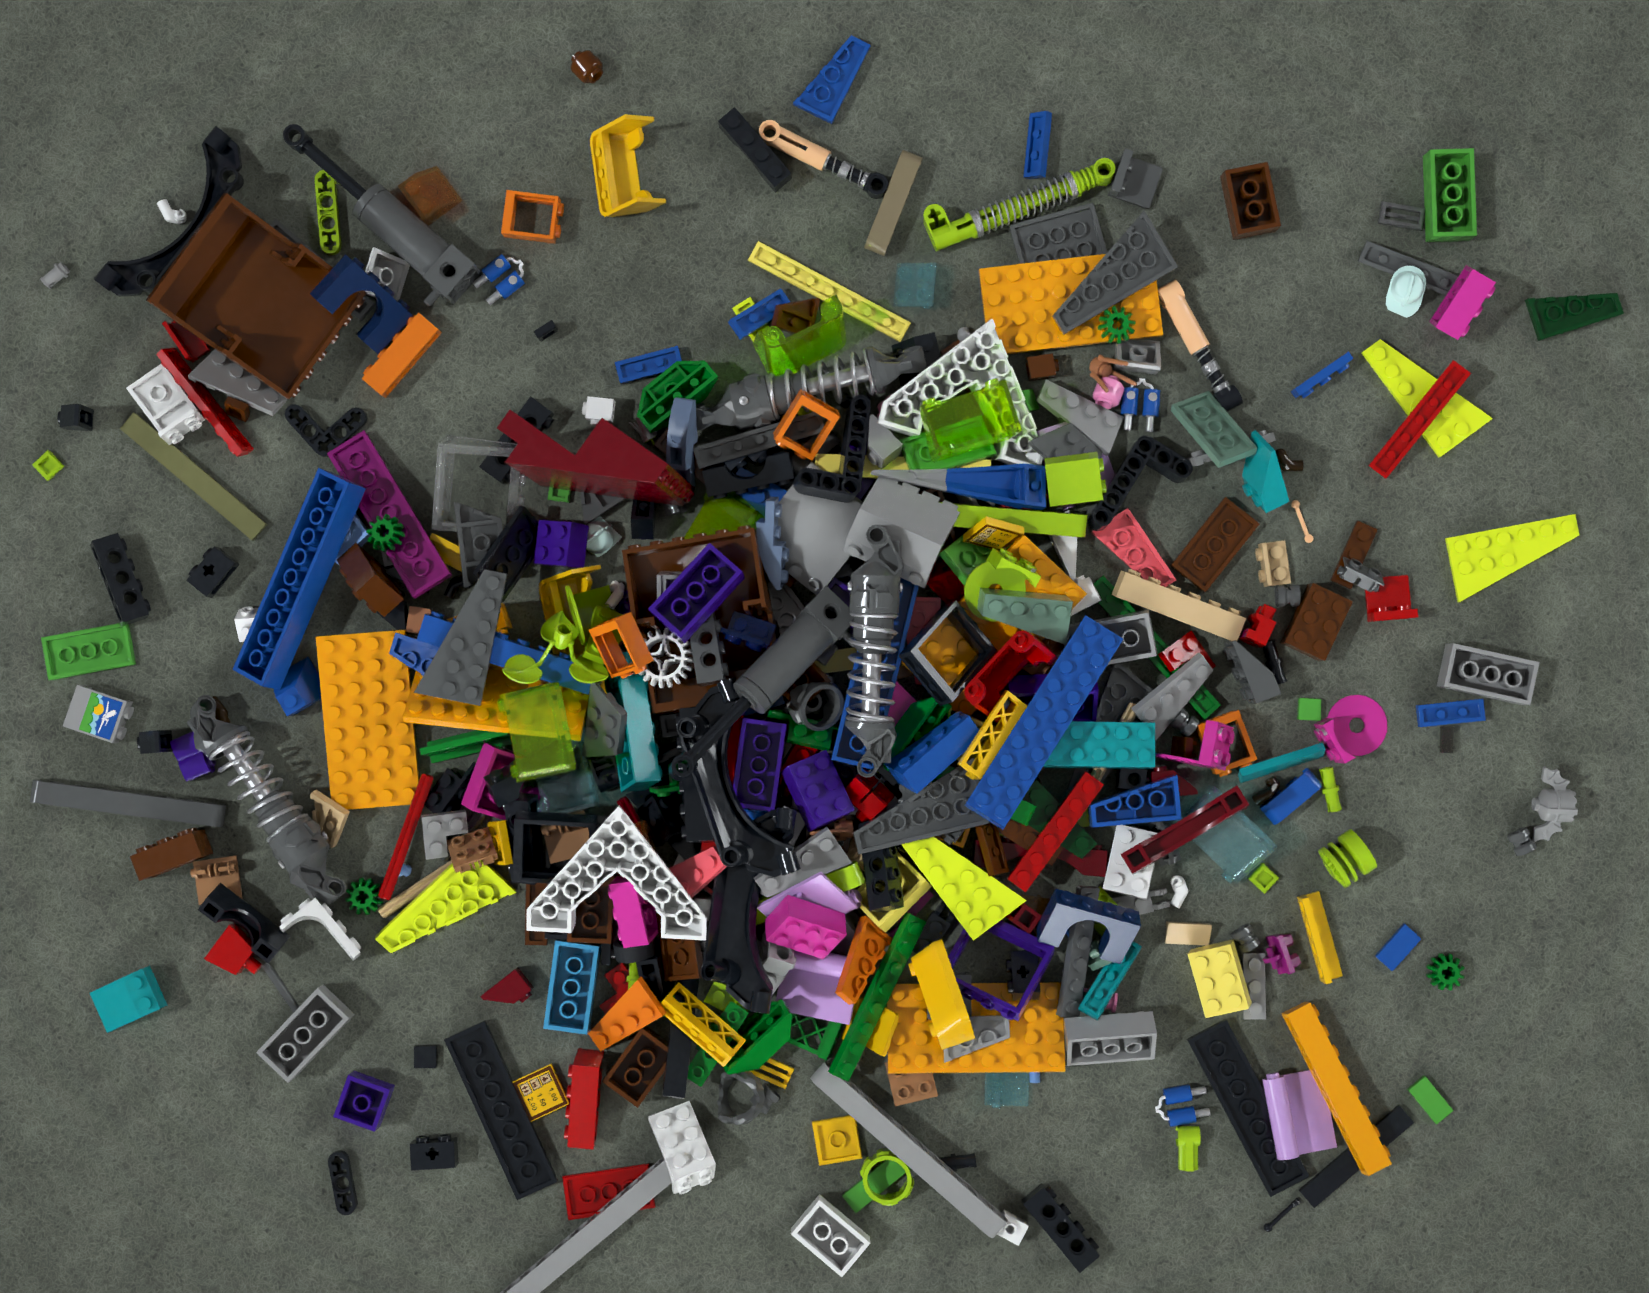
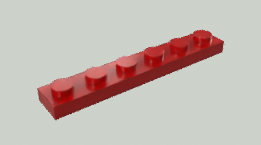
(205, 402)
(1419, 419)
(1055, 831)

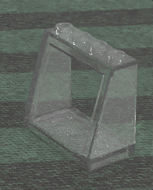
(444, 477)

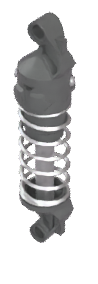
(763, 398)
(875, 605)
(292, 835)

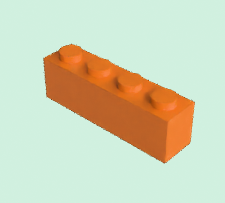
(401, 355)

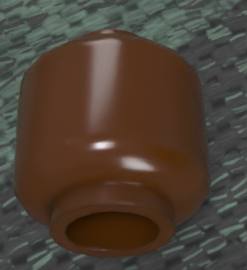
(586, 66)

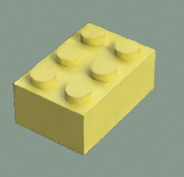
(913, 888)
(1219, 978)

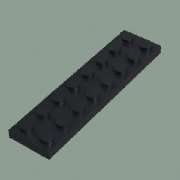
(1244, 1104)
(501, 1110)

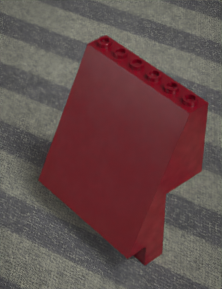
(604, 465)

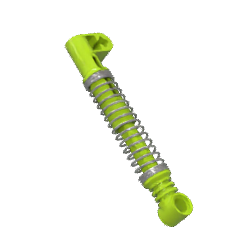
(977, 222)

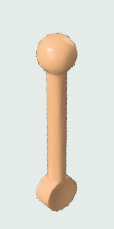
(1308, 537)

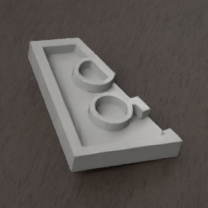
(987, 1031)

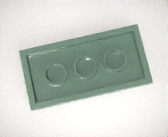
(1213, 429)

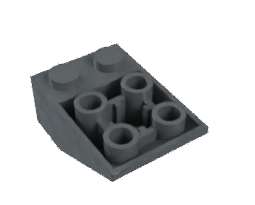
(1256, 679)

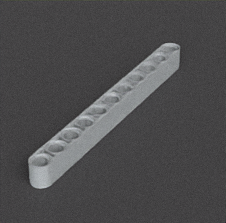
(910, 1151)
(593, 1230)

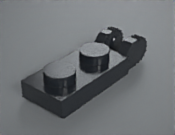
(934, 928)

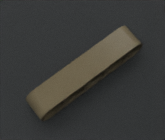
(893, 202)

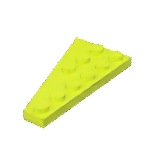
(1408, 386)
(1493, 554)
(965, 888)
(444, 903)

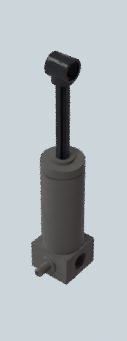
(398, 227)
(771, 675)

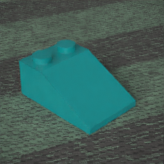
(1263, 476)
(128, 999)

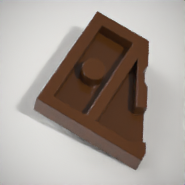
(795, 315)

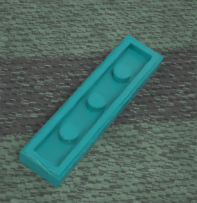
(1281, 762)
(1107, 983)

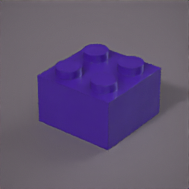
(561, 544)
(364, 1101)

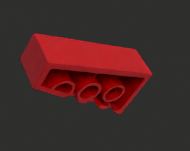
(583, 1099)

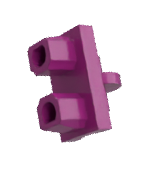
(1279, 955)

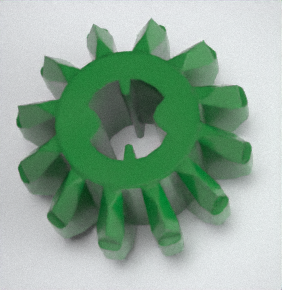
(1109, 320)
(381, 526)
(369, 903)
(1445, 980)

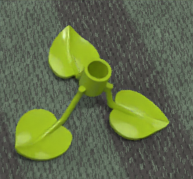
(561, 634)

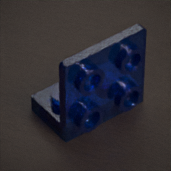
(749, 630)

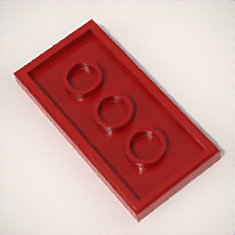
(591, 1190)

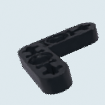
(320, 435)

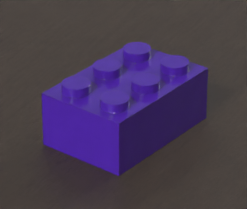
(817, 790)

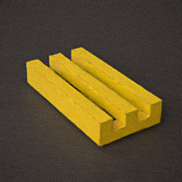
(769, 1079)

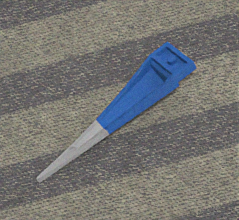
(1005, 485)

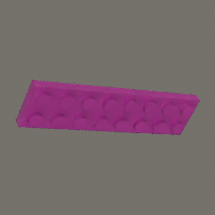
(417, 557)

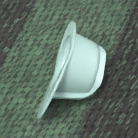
(1406, 291)
(601, 537)

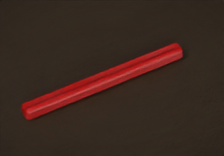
(405, 836)

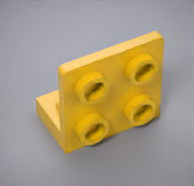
(883, 1031)

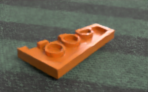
(863, 954)
(630, 1013)

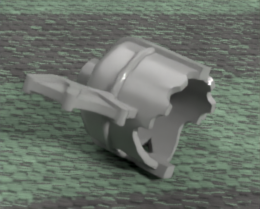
(1553, 805)

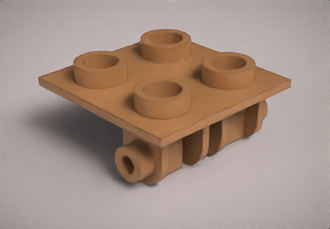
(564, 841)
(472, 848)
(215, 871)
(911, 1087)

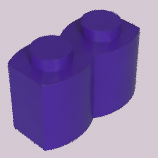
(191, 761)

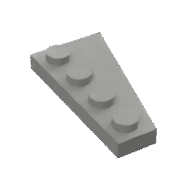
(1088, 417)
(815, 855)

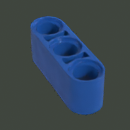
(1290, 798)

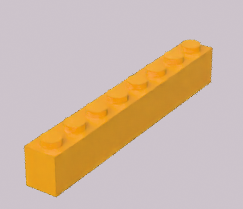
(1336, 1088)

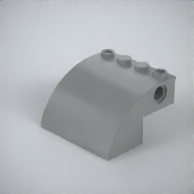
(815, 535)

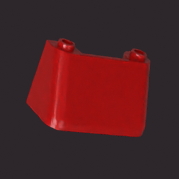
(1001, 669)

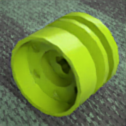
(1345, 860)

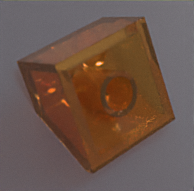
(430, 194)

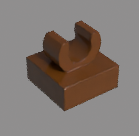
(237, 409)
(1183, 747)

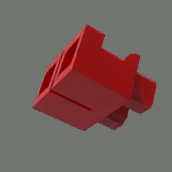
(1260, 628)
(868, 805)

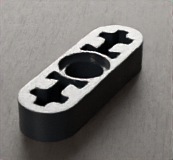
(333, 1167)

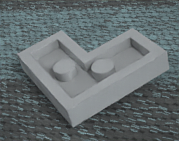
(437, 827)

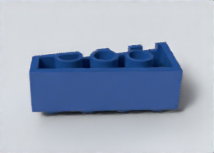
(933, 752)
(1142, 804)

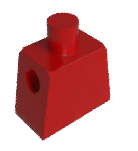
(233, 952)

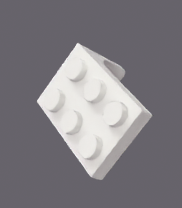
(166, 405)
(322, 913)
(683, 1147)

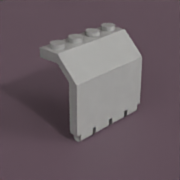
(909, 517)

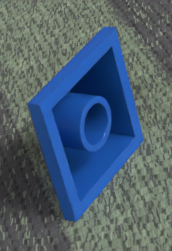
(299, 688)

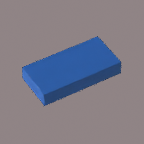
(1397, 947)

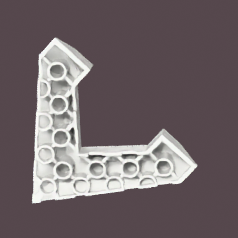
(966, 365)
(620, 849)

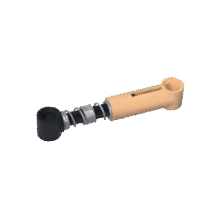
(820, 158)
(1174, 301)

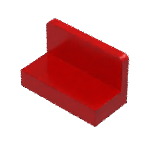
(188, 343)

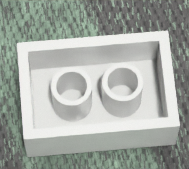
(1118, 876)
(830, 1235)

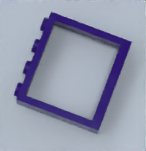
(1019, 938)

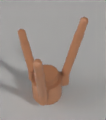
(1101, 367)
(841, 830)

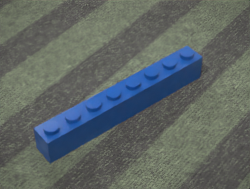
(554, 668)

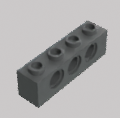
(709, 674)

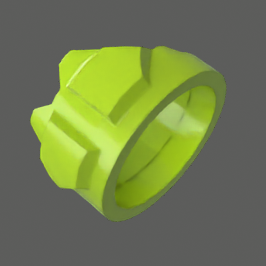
(895, 1197)

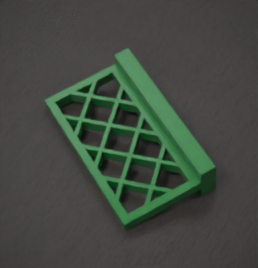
(463, 744)
(827, 1042)

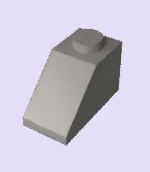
(881, 444)

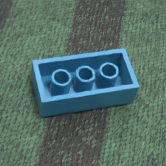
(572, 986)

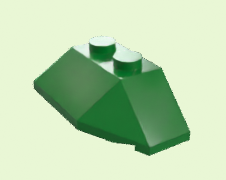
(681, 380)
(918, 721)
(763, 1038)

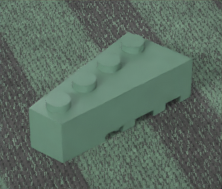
(1030, 611)

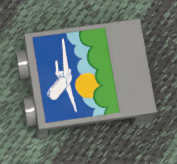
(98, 714)

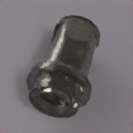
(1446, 739)

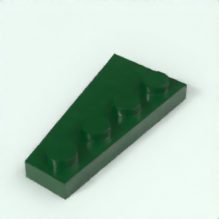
(1563, 314)
(1077, 840)

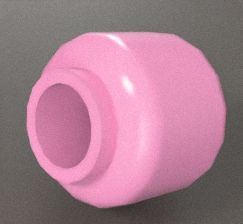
(1111, 398)

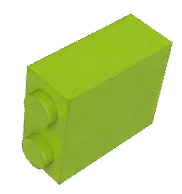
(1075, 479)

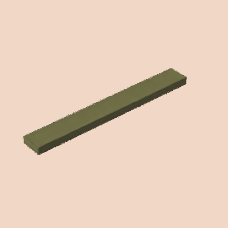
(194, 476)

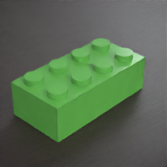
(1449, 195)

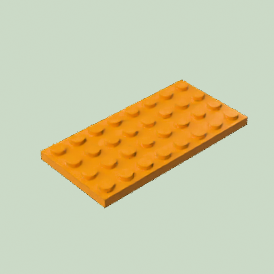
(1028, 294)
(950, 651)
(363, 709)
(455, 714)
(1033, 1044)

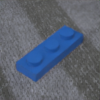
(1037, 145)
(757, 315)
(647, 364)
(1322, 376)
(1450, 712)

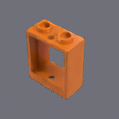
(510, 214)
(819, 407)
(610, 649)
(1225, 719)

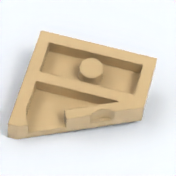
(329, 816)

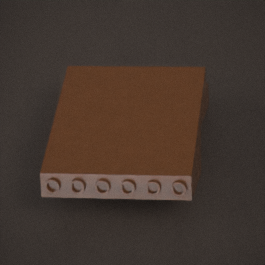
(251, 297)
(749, 598)

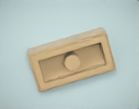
(1188, 933)

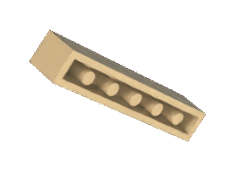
(1179, 606)

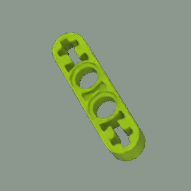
(325, 213)

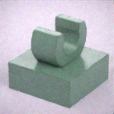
(1094, 960)

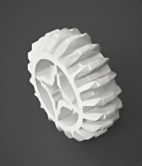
(663, 669)

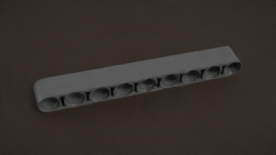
(128, 803)

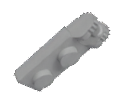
(1142, 905)

